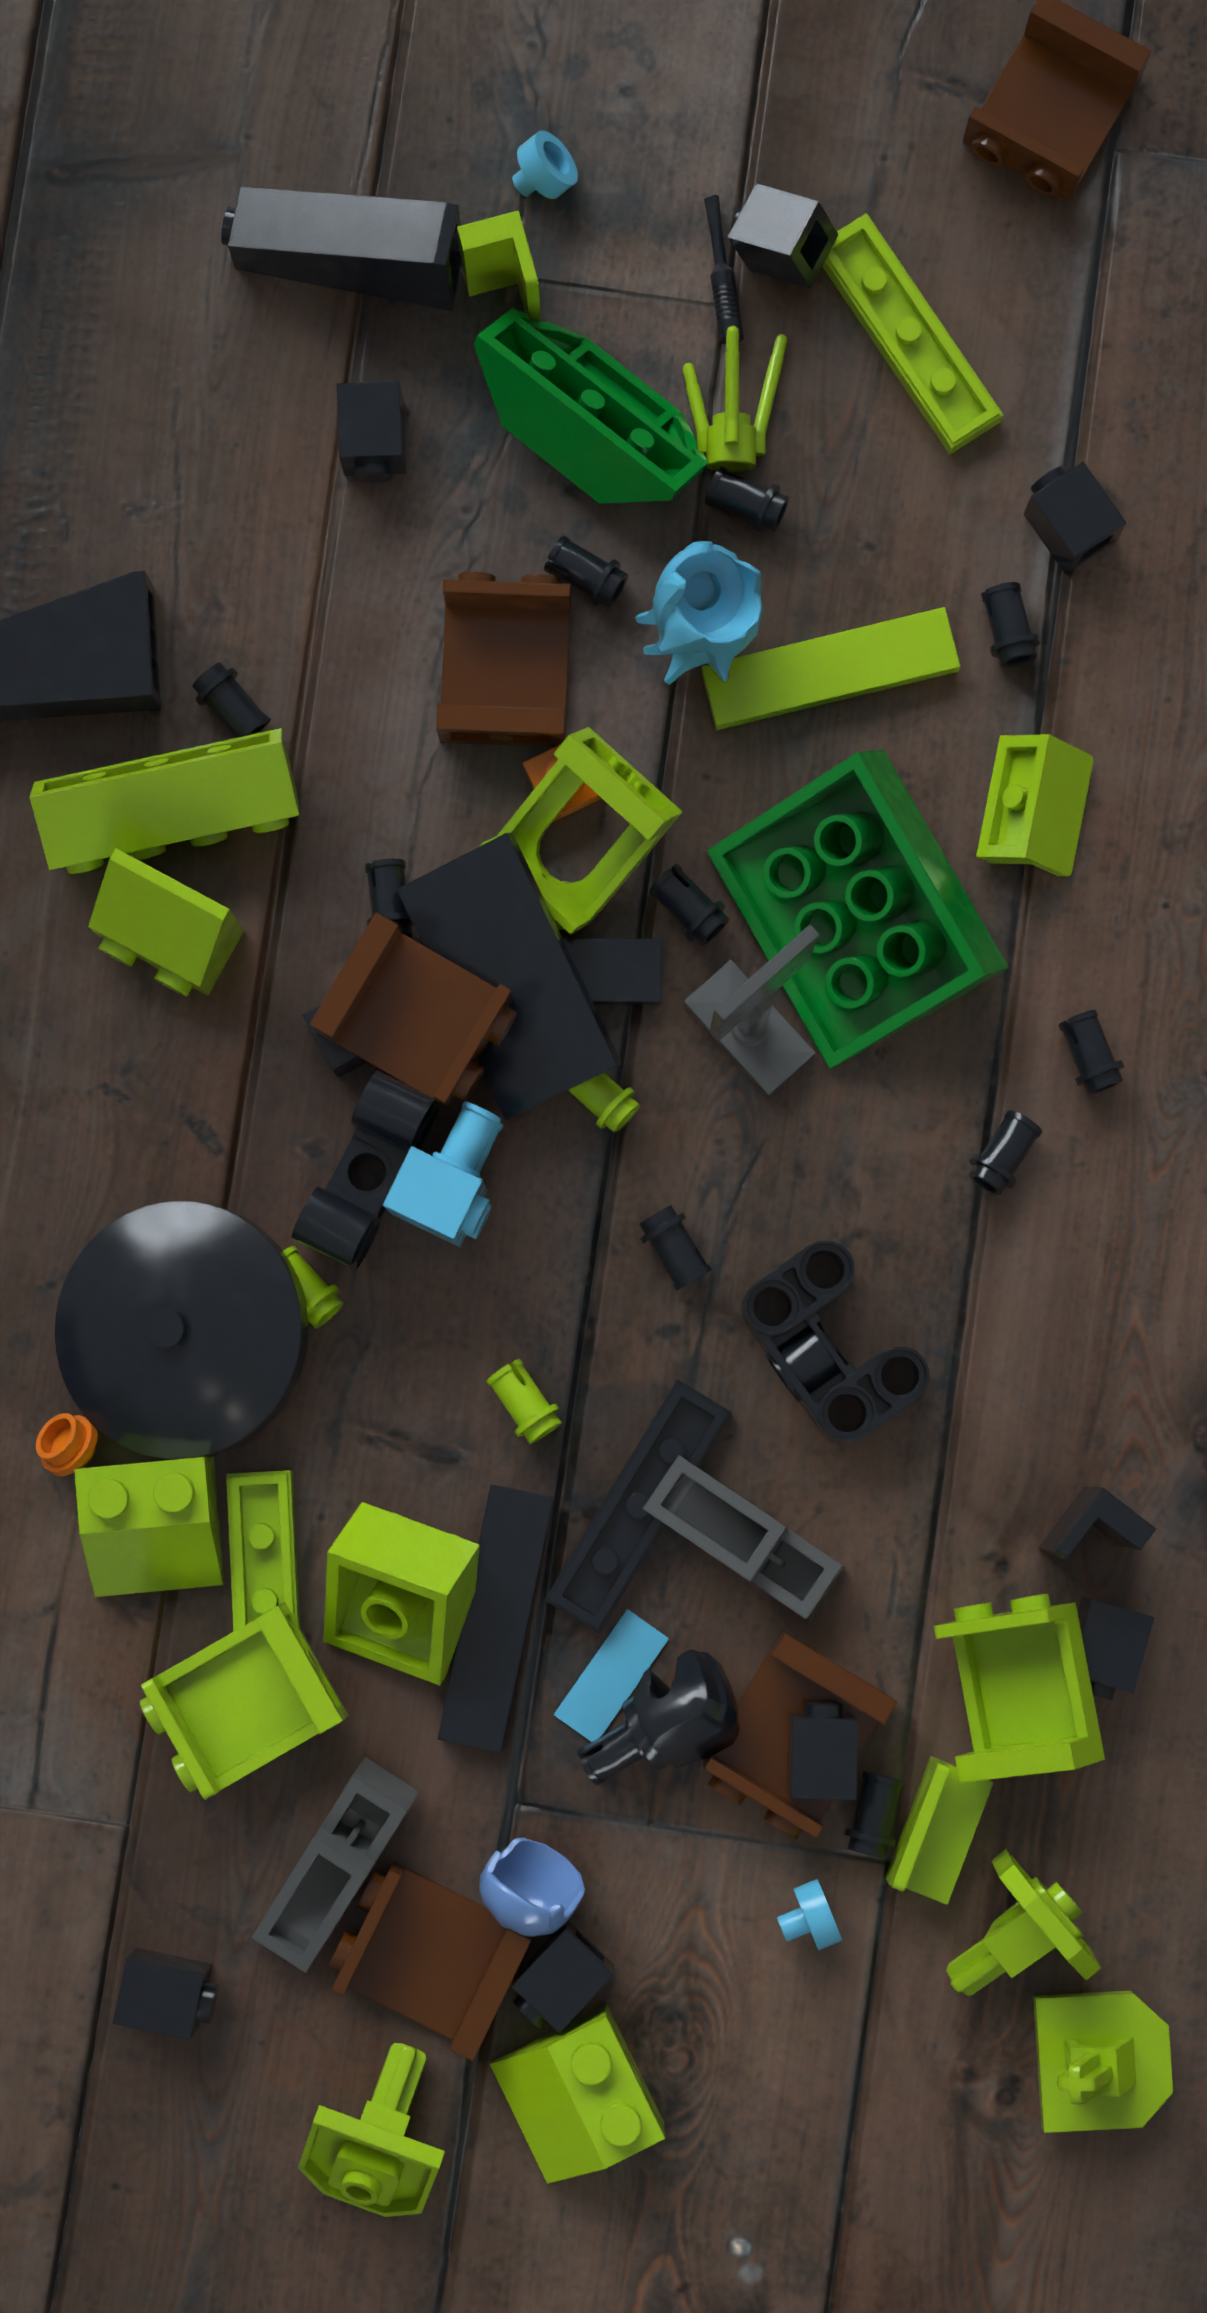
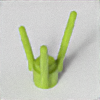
(731, 438)

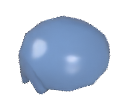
(531, 1888)

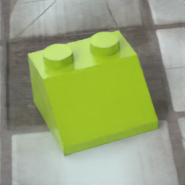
(163, 924)
(150, 1526)
(399, 1592)
(579, 2097)

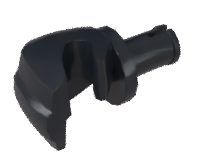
(669, 1724)

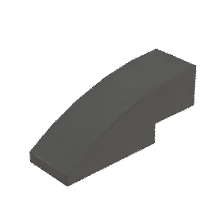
(744, 1538)
(335, 1864)

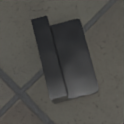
(1105, 1512)

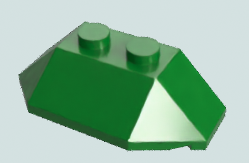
(586, 412)

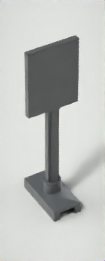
(747, 1024)

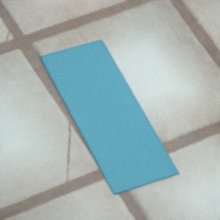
(611, 1676)

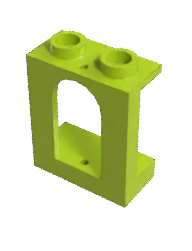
(591, 761)

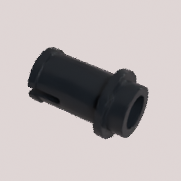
(747, 499)
(586, 572)
(1009, 625)
(229, 701)
(383, 880)
(689, 905)
(1091, 1053)
(1004, 1153)
(674, 1247)
(875, 1815)

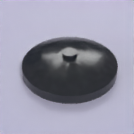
(181, 1330)

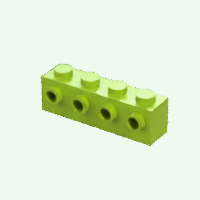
(165, 801)

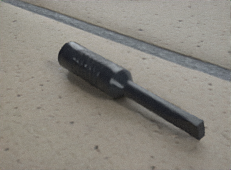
(722, 276)

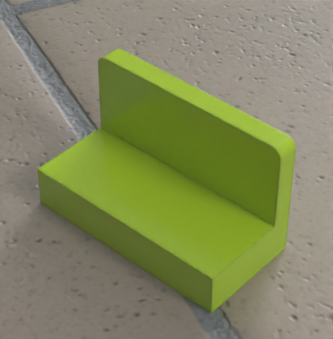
(499, 256)
(1035, 803)
(937, 1832)

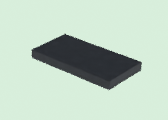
(496, 925)

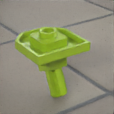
(1024, 1933)
(1100, 2061)
(370, 2158)

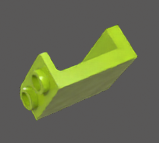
(1024, 1689)
(241, 1702)

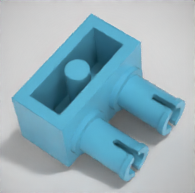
(445, 1189)

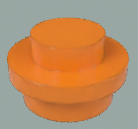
(66, 1443)

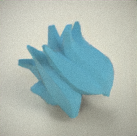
(704, 609)

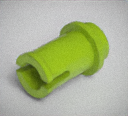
(607, 1101)
(320, 1298)
(524, 1402)

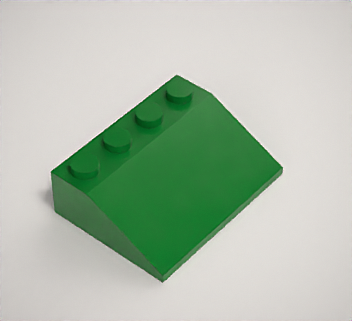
(877, 891)

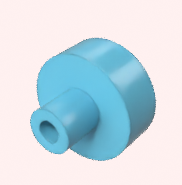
(544, 166)
(811, 1917)

